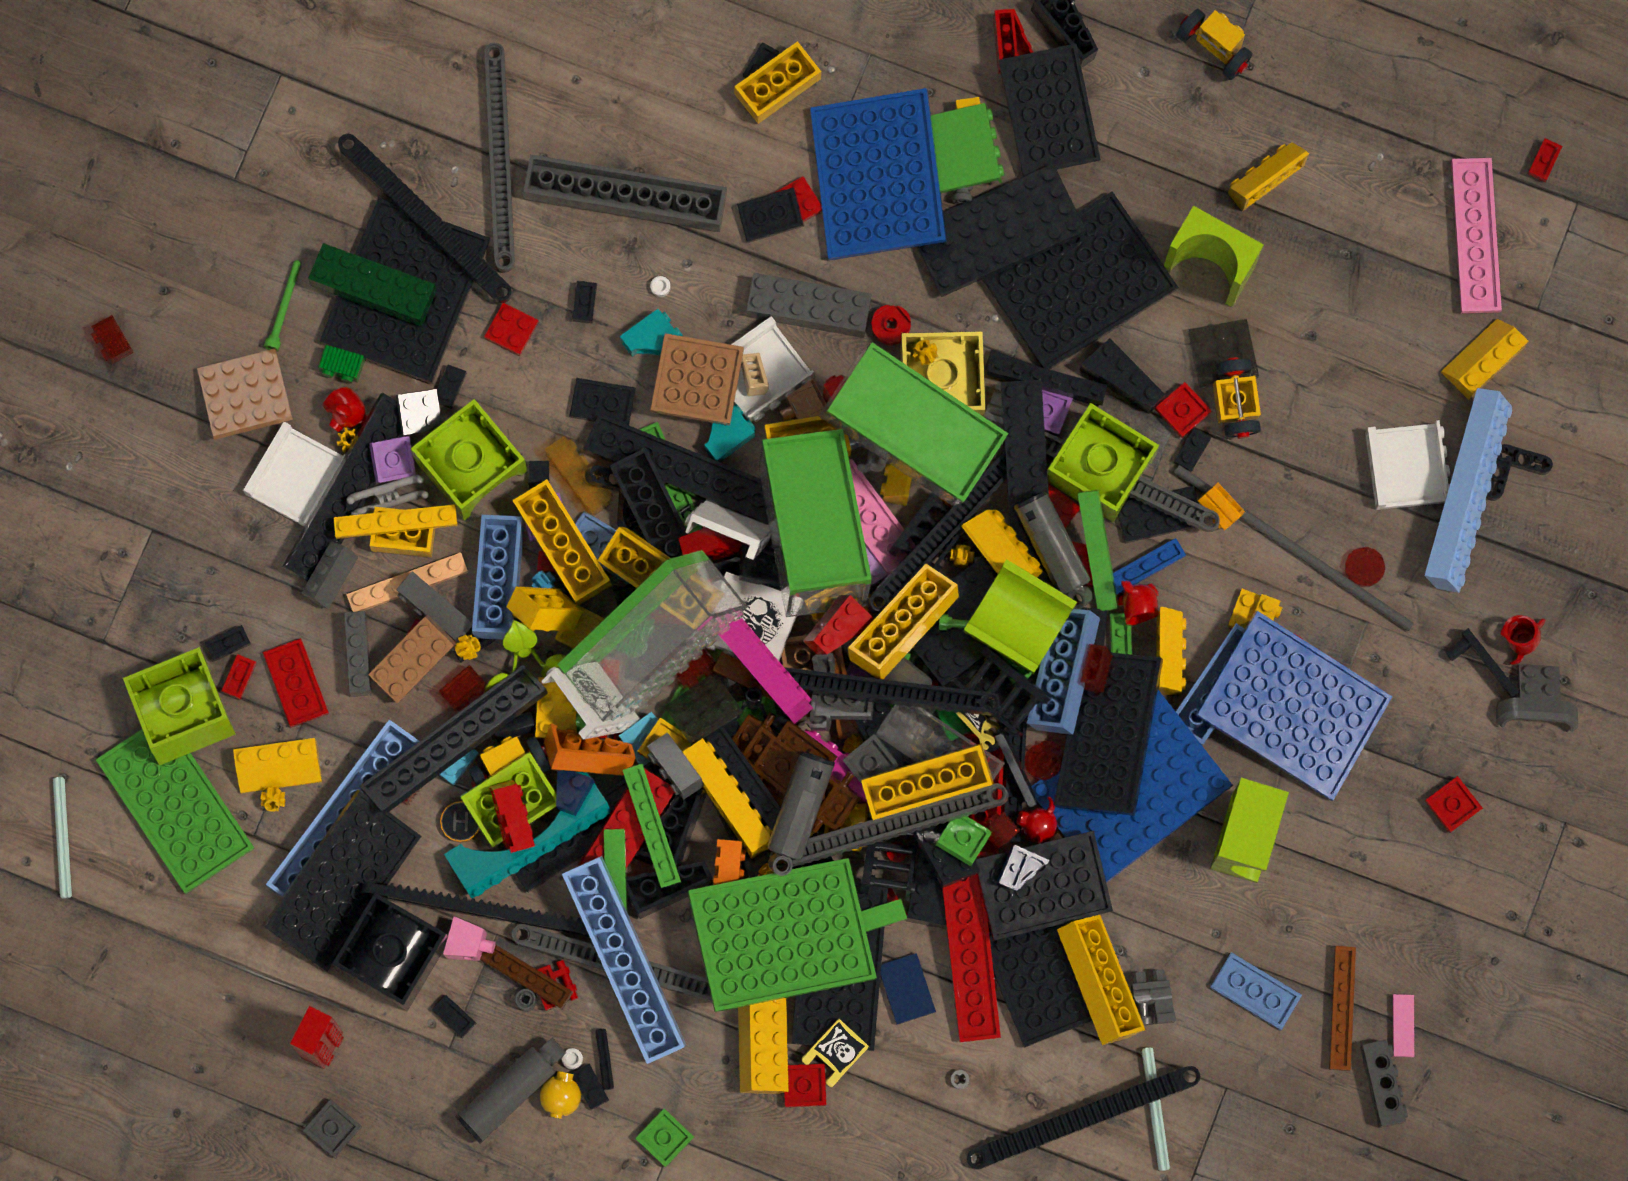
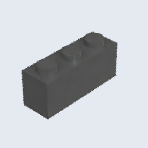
(329, 575)
(674, 766)

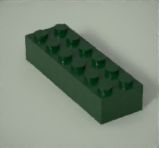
(372, 284)

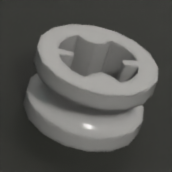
(960, 1086)

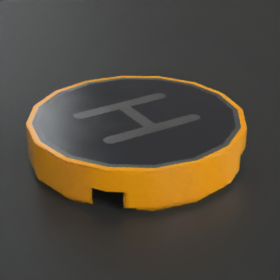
(458, 823)

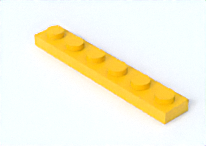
(395, 521)

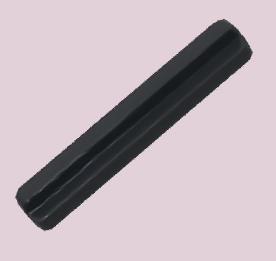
(604, 1059)

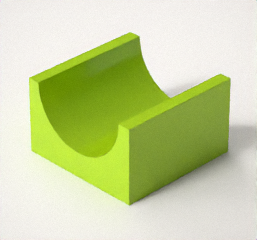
(1214, 240)
(1103, 457)
(468, 458)
(1020, 616)
(178, 706)
(1249, 830)

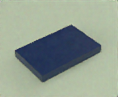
(906, 989)

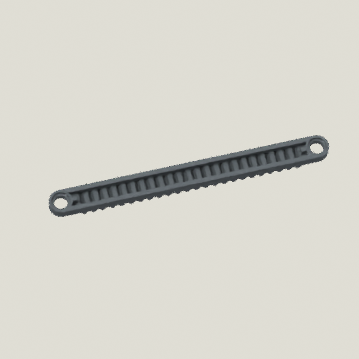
(499, 157)
(1155, 495)
(899, 824)
(586, 954)

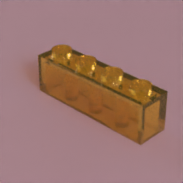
(573, 469)

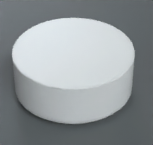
(660, 286)
(572, 1059)

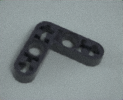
(1506, 464)
(604, 482)

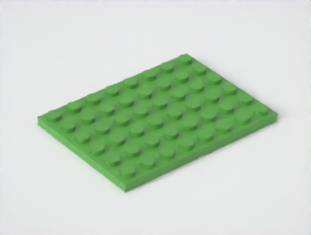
(781, 935)

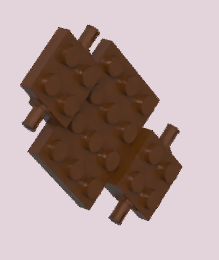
(774, 761)

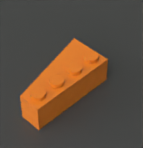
(572, 753)
(728, 861)

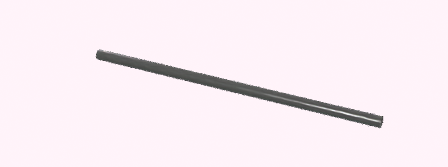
(1305, 556)

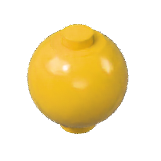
(560, 1095)

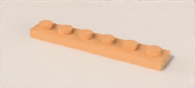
(386, 590)

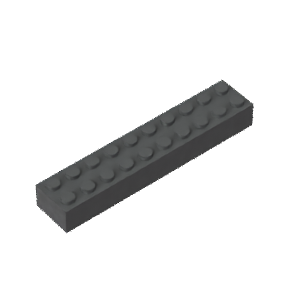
(625, 193)

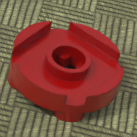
(892, 313)

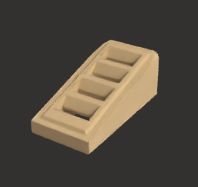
(754, 386)

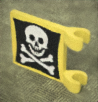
(978, 724)
(838, 1049)

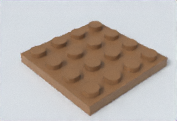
(697, 379)
(244, 394)

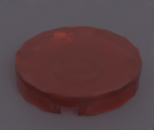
(1365, 566)
(1044, 760)

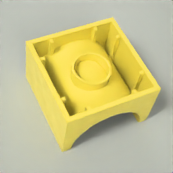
(957, 367)

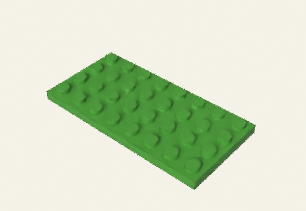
(176, 811)

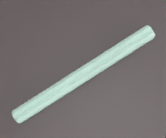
(62, 837)
(1156, 1113)

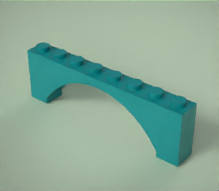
(648, 338)
(485, 869)

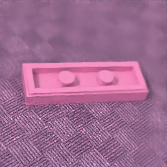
(1403, 1025)

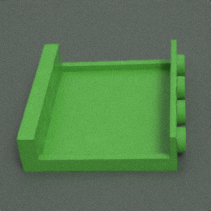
(966, 148)

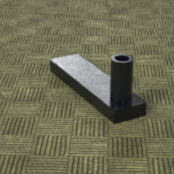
(1470, 641)
(1003, 742)

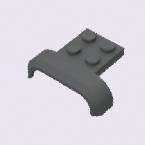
(1538, 698)
(830, 708)

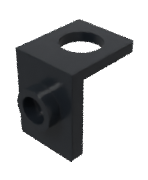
(538, 472)

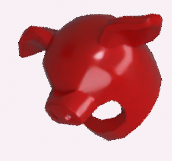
(345, 407)
(1140, 601)
(1523, 635)
(1038, 824)

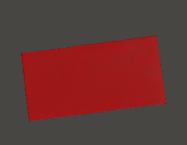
(295, 683)

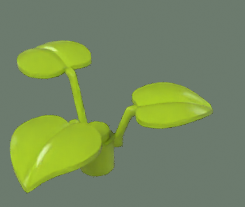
(521, 642)

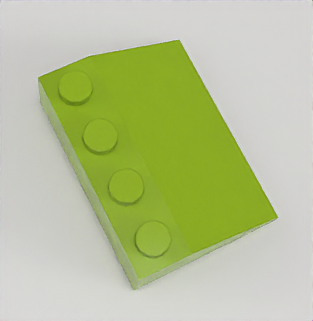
(536, 789)

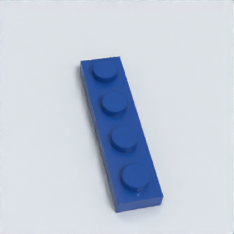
(1149, 564)

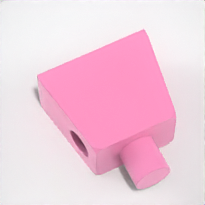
(467, 941)

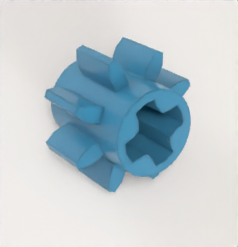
(543, 580)

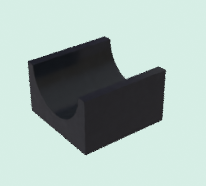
(391, 951)

